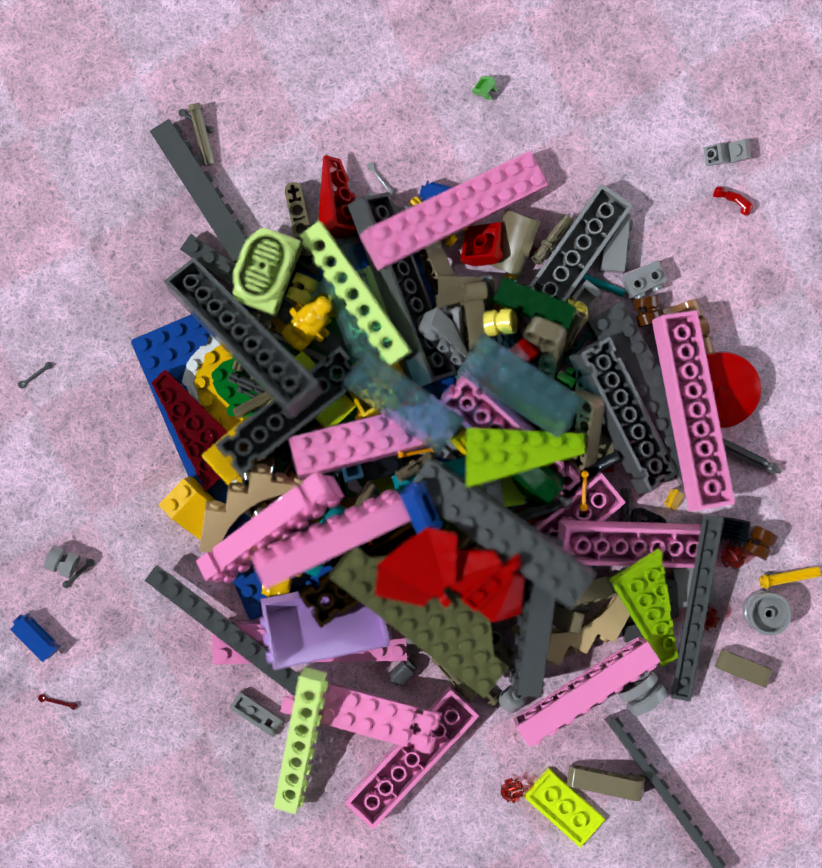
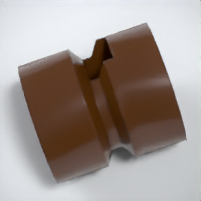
(641, 305)
(762, 536)

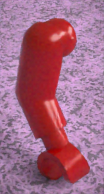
(746, 205)

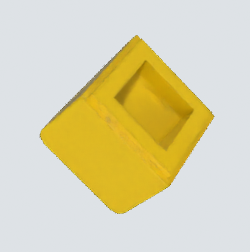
(673, 499)

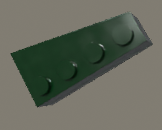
(533, 303)

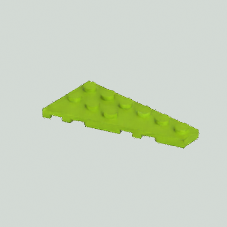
(504, 453)
(647, 601)

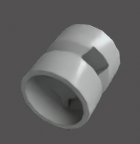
(61, 561)

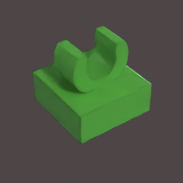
(483, 87)
(566, 378)

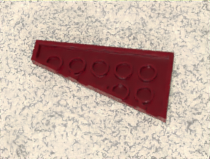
(192, 423)

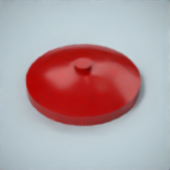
(734, 387)

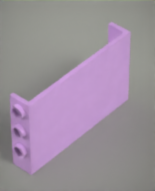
(298, 640)

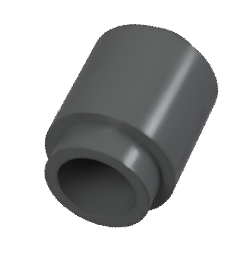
(402, 672)

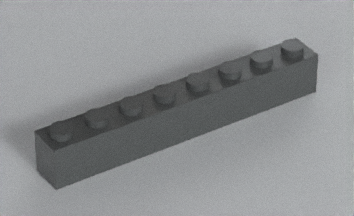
(200, 187)

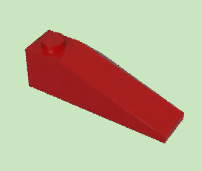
(335, 198)

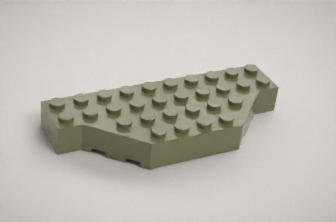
(450, 635)

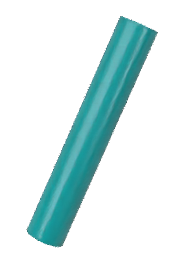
(604, 285)

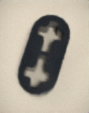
(650, 515)

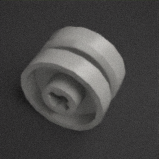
(774, 620)
(643, 693)

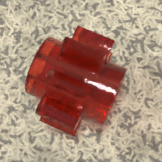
(733, 557)
(712, 618)
(512, 790)

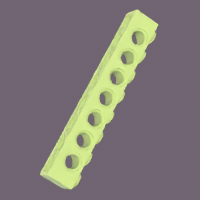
(311, 239)
(298, 754)

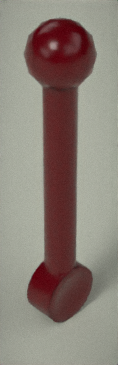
(42, 698)

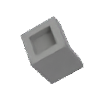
(586, 293)

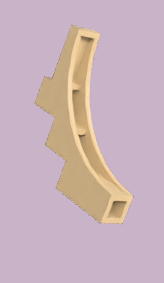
(240, 497)
(606, 623)

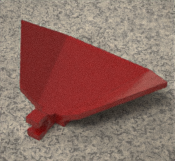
(419, 569)
(489, 583)

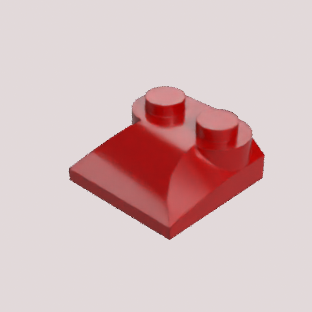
(482, 245)

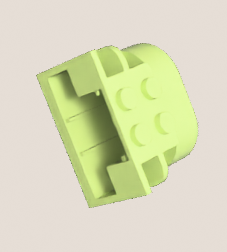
(265, 287)

